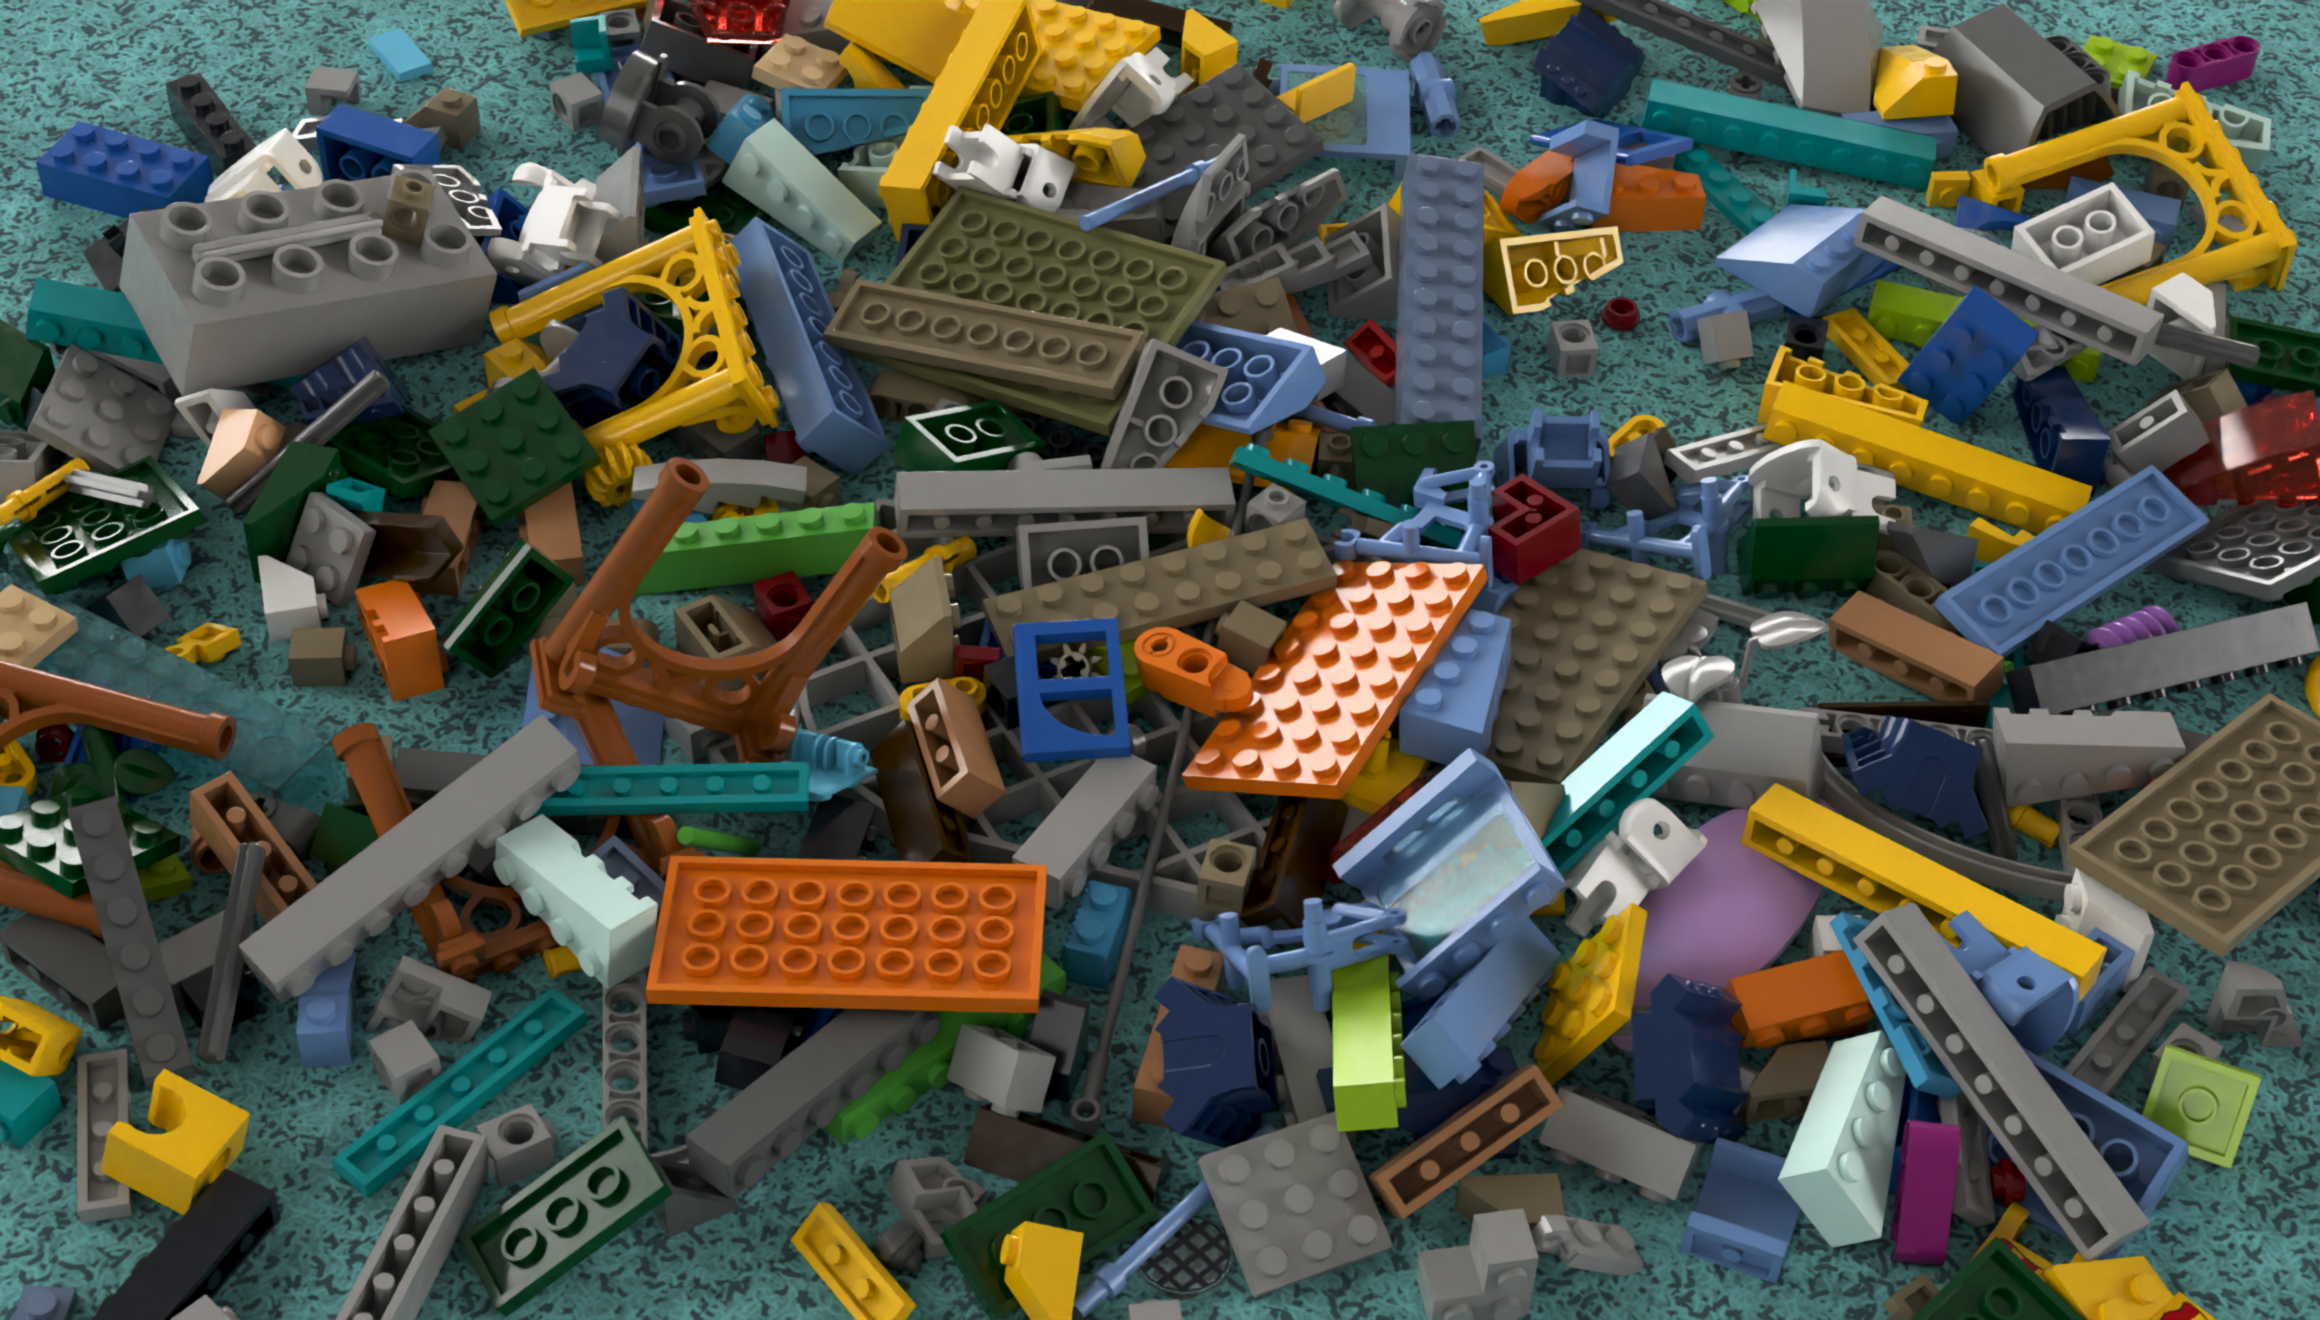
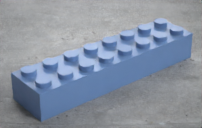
(814, 379)

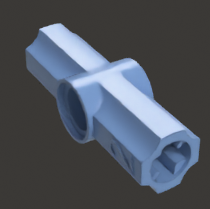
(1435, 95)
(1756, 302)

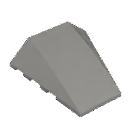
(1825, 50)
(1216, 200)

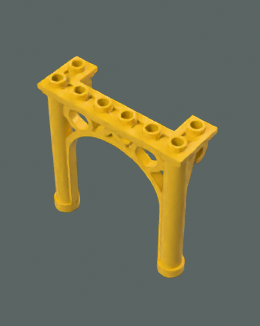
(2182, 122)
(727, 391)

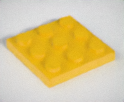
(1591, 994)

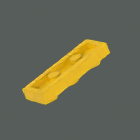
(1866, 348)
(850, 1267)

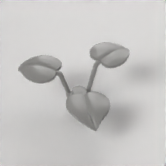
(1714, 675)

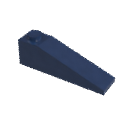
(1429, 1105)

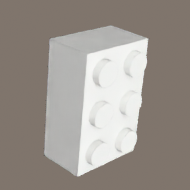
(2088, 236)

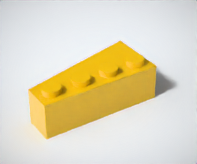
(1845, 386)

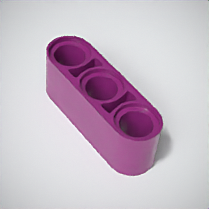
(2214, 63)
(1925, 1192)

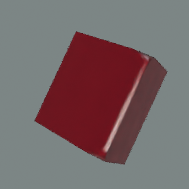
(782, 447)

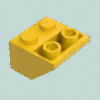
(1205, 49)

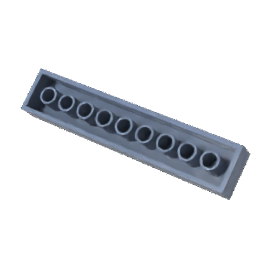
(1440, 293)

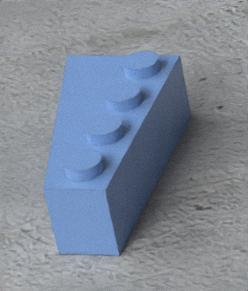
(1459, 692)

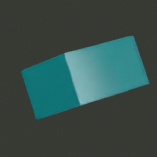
(357, 495)

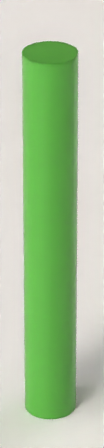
(718, 841)

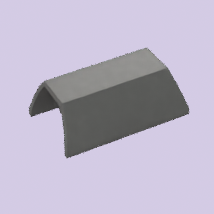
(2019, 84)

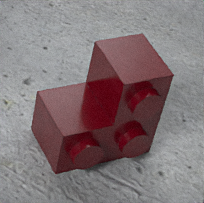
(1531, 529)

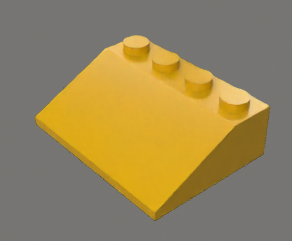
(905, 32)

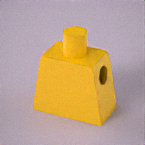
(37, 1039)

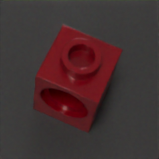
(781, 603)

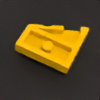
(2110, 1288)

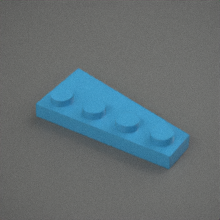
(848, 118)
(1914, 1052)

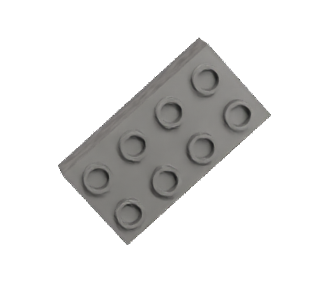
(303, 305)

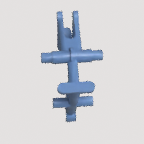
(1709, 524)
(1475, 544)
(1326, 943)

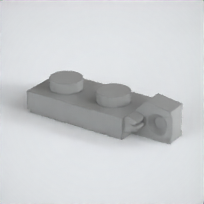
(1588, 1244)

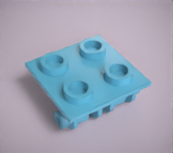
(832, 762)

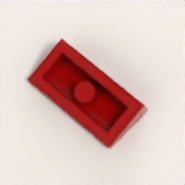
(1374, 351)

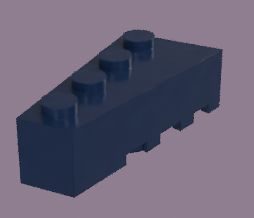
(2061, 427)

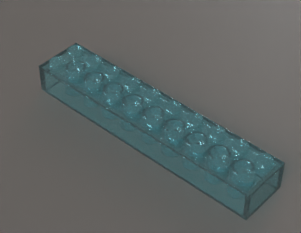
(271, 747)

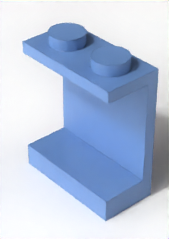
(1593, 172)
(1742, 1212)

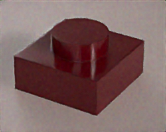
(971, 659)

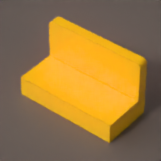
(1321, 93)

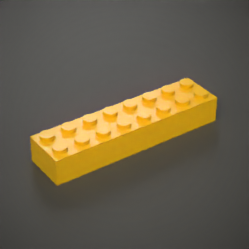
(972, 91)

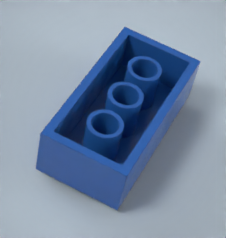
(121, 172)

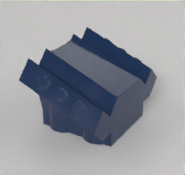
(1588, 65)
(614, 360)
(338, 375)
(1918, 771)
(1689, 1060)
(1215, 1064)

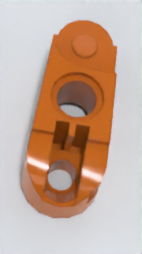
(1538, 187)
(1191, 672)

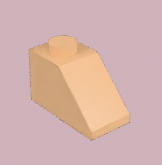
(238, 449)

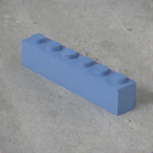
(1481, 1006)

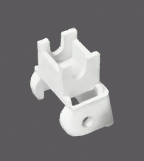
(1134, 91)
(993, 161)
(251, 170)
(558, 230)
(1822, 476)
(1619, 875)

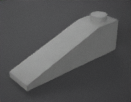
(464, 195)
(1281, 219)
(1162, 406)

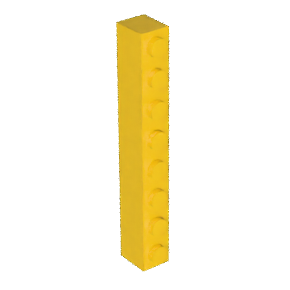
(1928, 460)
(1890, 875)

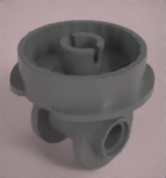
(657, 112)

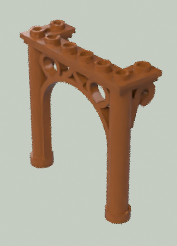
(43, 699)
(757, 713)
(453, 940)

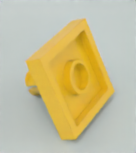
(1384, 775)

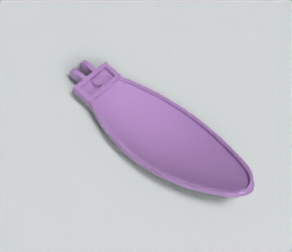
(1722, 913)

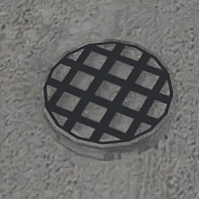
(1190, 1263)

